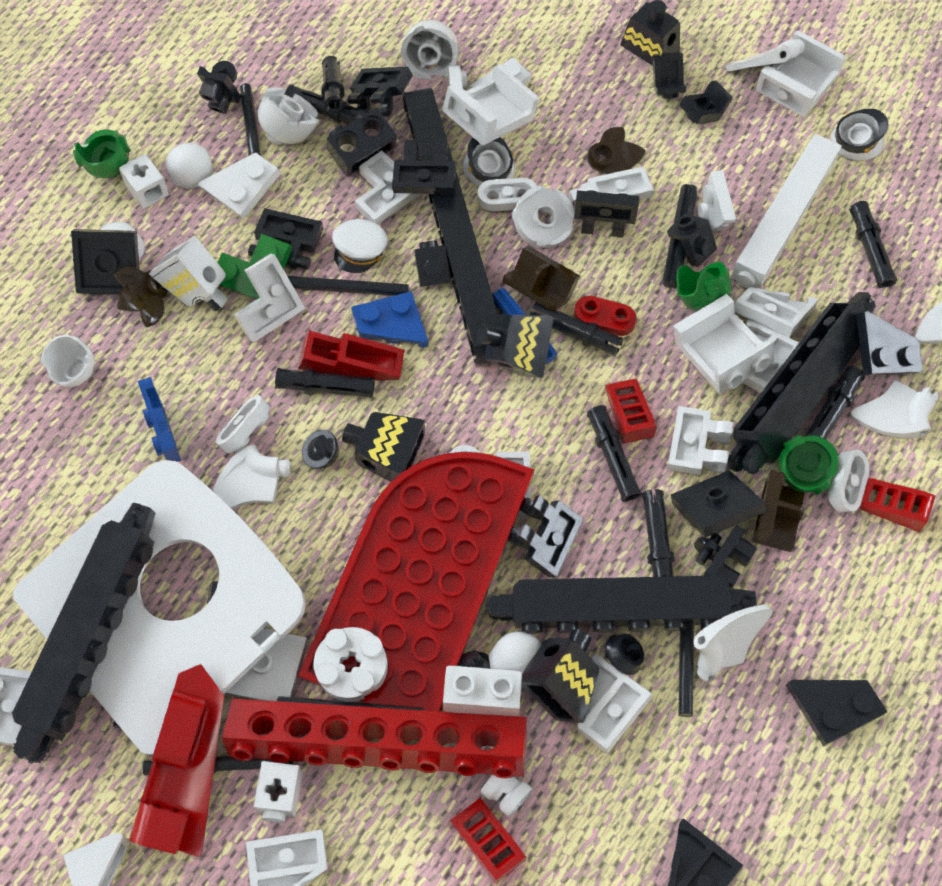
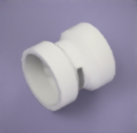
(507, 792)

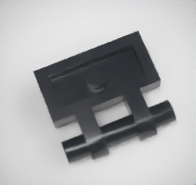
(292, 229)

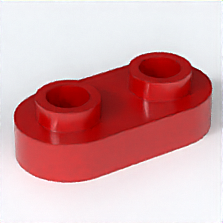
(605, 315)

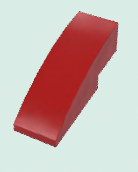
(350, 356)

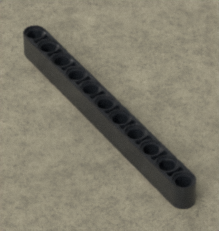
(454, 223)

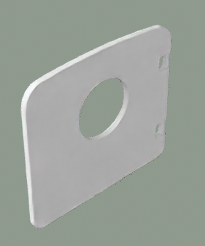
(148, 651)

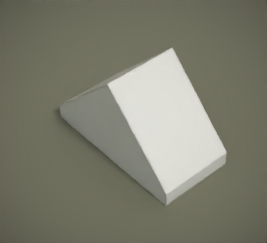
(97, 861)

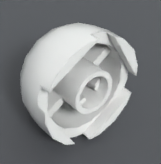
(426, 45)
(286, 118)

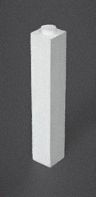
(785, 212)

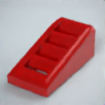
(633, 432)
(903, 517)
(508, 864)

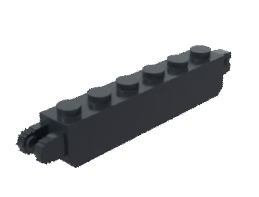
(798, 385)
(618, 603)
(82, 633)

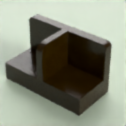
(542, 279)
(783, 513)

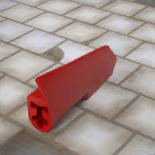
(182, 770)

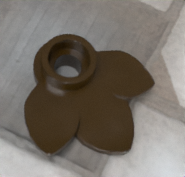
(618, 152)
(140, 295)

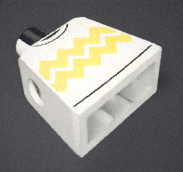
(191, 274)

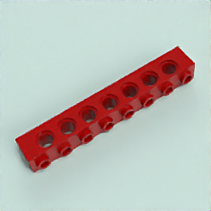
(362, 724)

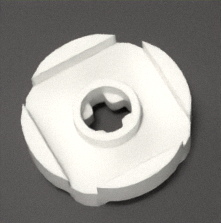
(532, 229)
(362, 680)

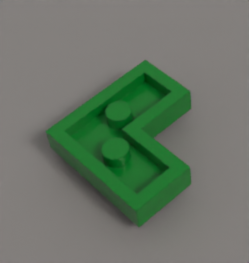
(236, 277)

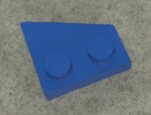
(391, 320)
(157, 418)

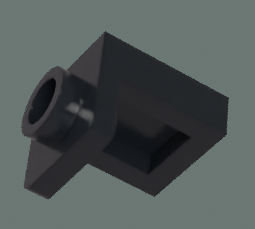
(668, 74)
(707, 106)
(695, 237)
(432, 264)

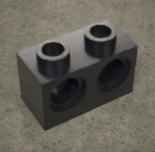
(364, 145)

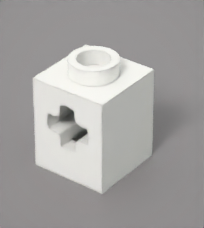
(141, 176)
(271, 777)

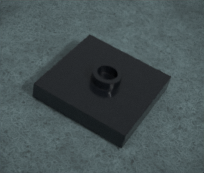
(99, 256)
(718, 503)

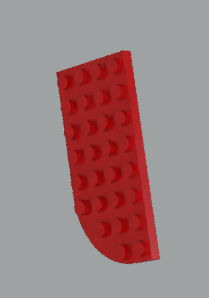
(426, 570)

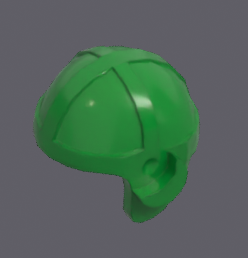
(103, 153)
(703, 287)
(808, 463)

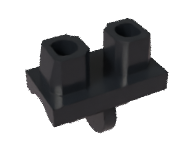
(219, 86)
(734, 547)

